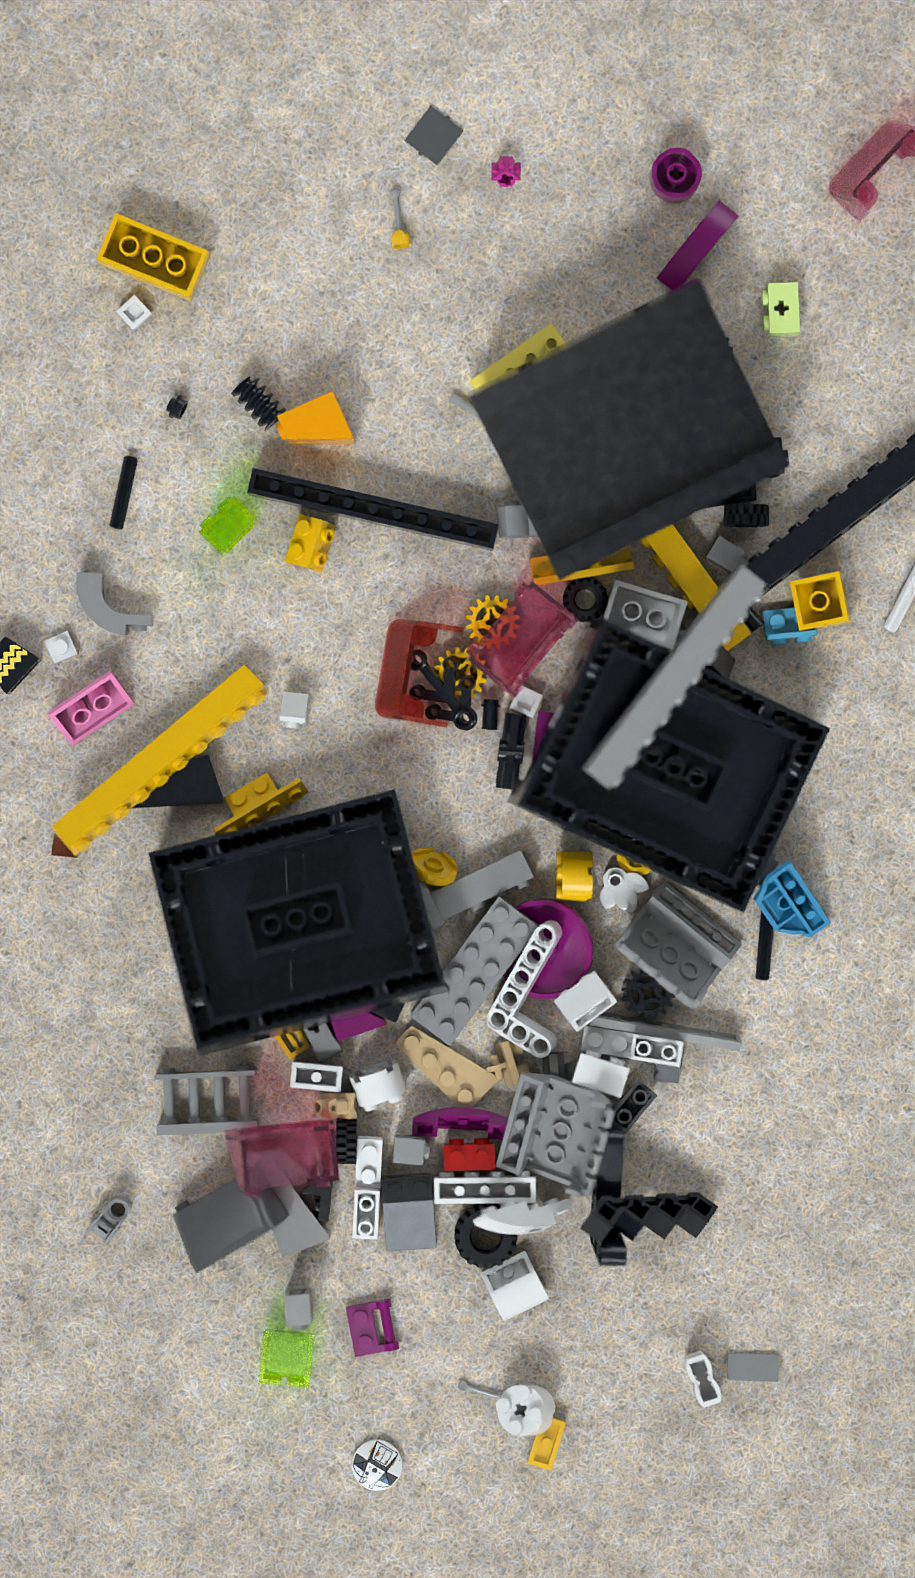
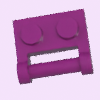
(363, 1328)

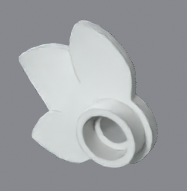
(624, 892)

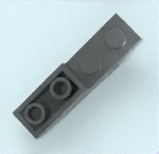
(631, 1106)

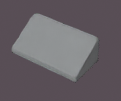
(752, 1367)

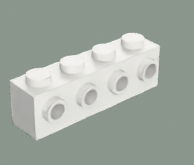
(484, 1188)

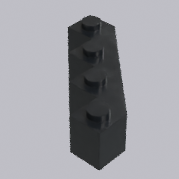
(657, 1213)

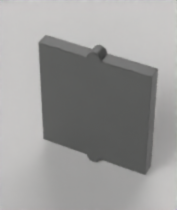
(434, 135)

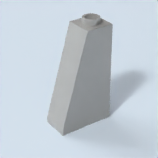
(301, 1227)

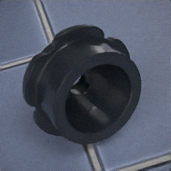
(177, 407)

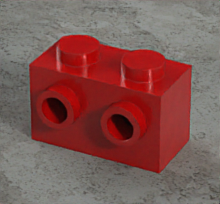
(469, 1156)

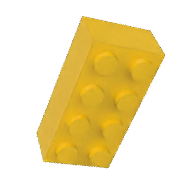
(153, 257)

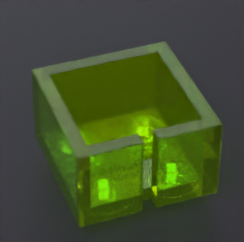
(227, 525)
(288, 1356)

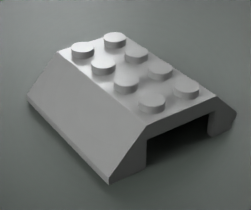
(677, 945)
(556, 1131)

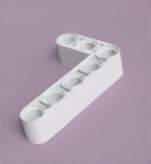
(521, 989)

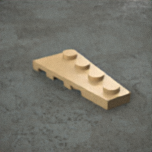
(450, 1071)

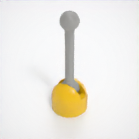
(400, 238)

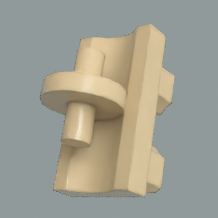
(504, 1063)
(336, 1105)

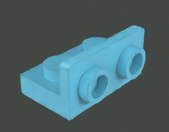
(783, 625)

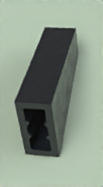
(187, 787)

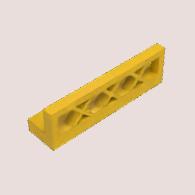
(544, 573)

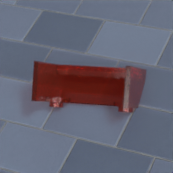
(396, 667)

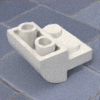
(514, 1286)

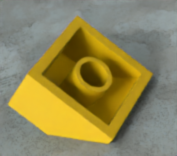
(820, 601)

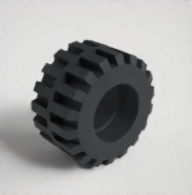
(470, 1252)

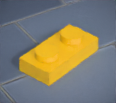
(546, 1445)

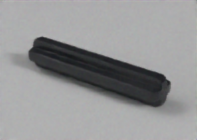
(123, 492)
(764, 949)

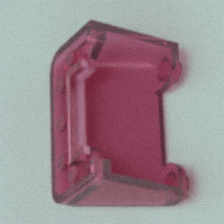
(852, 184)
(520, 638)
(283, 1155)

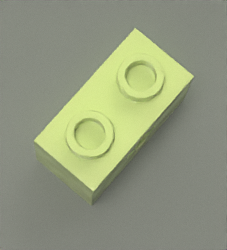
(788, 296)

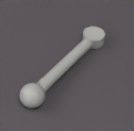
(463, 1385)

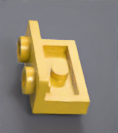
(310, 543)

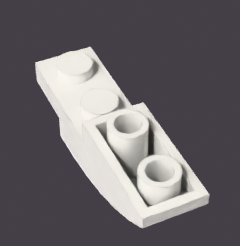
(632, 1045)
(367, 1187)
(520, 1218)

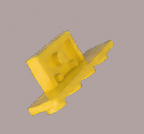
(258, 801)

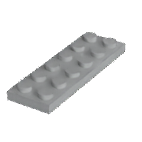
(476, 970)

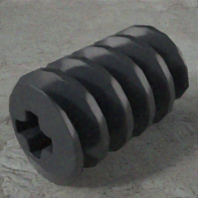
(258, 402)

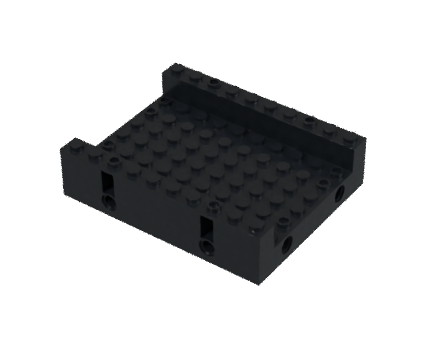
(628, 428)
(700, 796)
(297, 922)

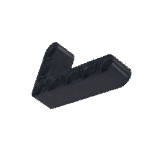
(608, 1182)

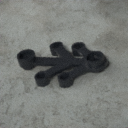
(445, 692)

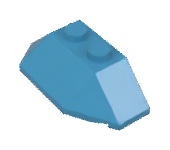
(790, 903)

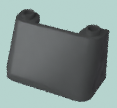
(225, 1222)

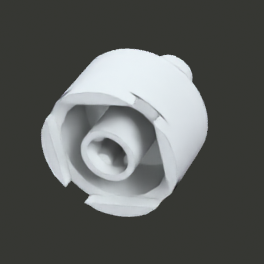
(378, 1084)
(523, 1422)

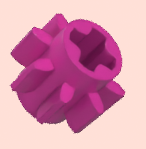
(506, 171)

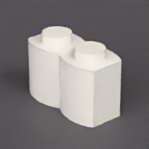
(704, 1384)

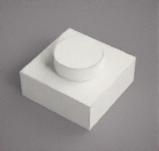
(134, 313)
(61, 647)
(526, 702)

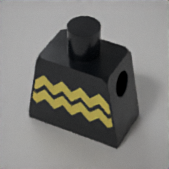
(14, 664)

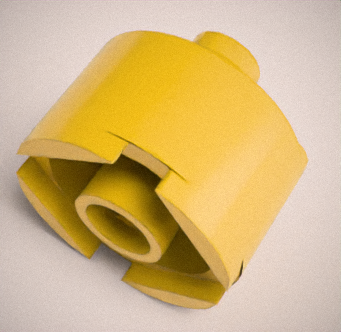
(574, 875)

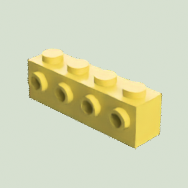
(537, 345)

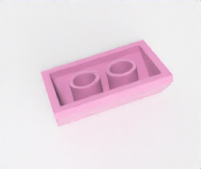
(91, 708)

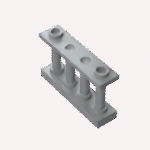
(195, 1123)

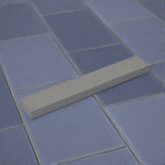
(667, 1030)

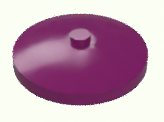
(571, 955)

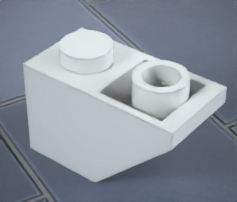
(294, 710)

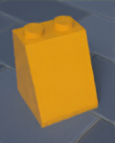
(315, 423)

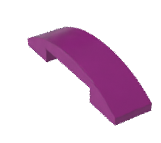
(697, 246)
(459, 1118)

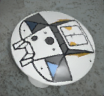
(377, 1465)

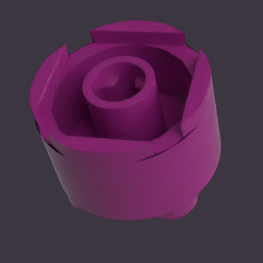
(686, 165)

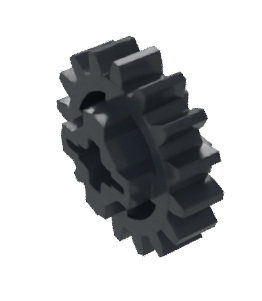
(642, 1003)

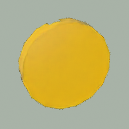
(434, 867)

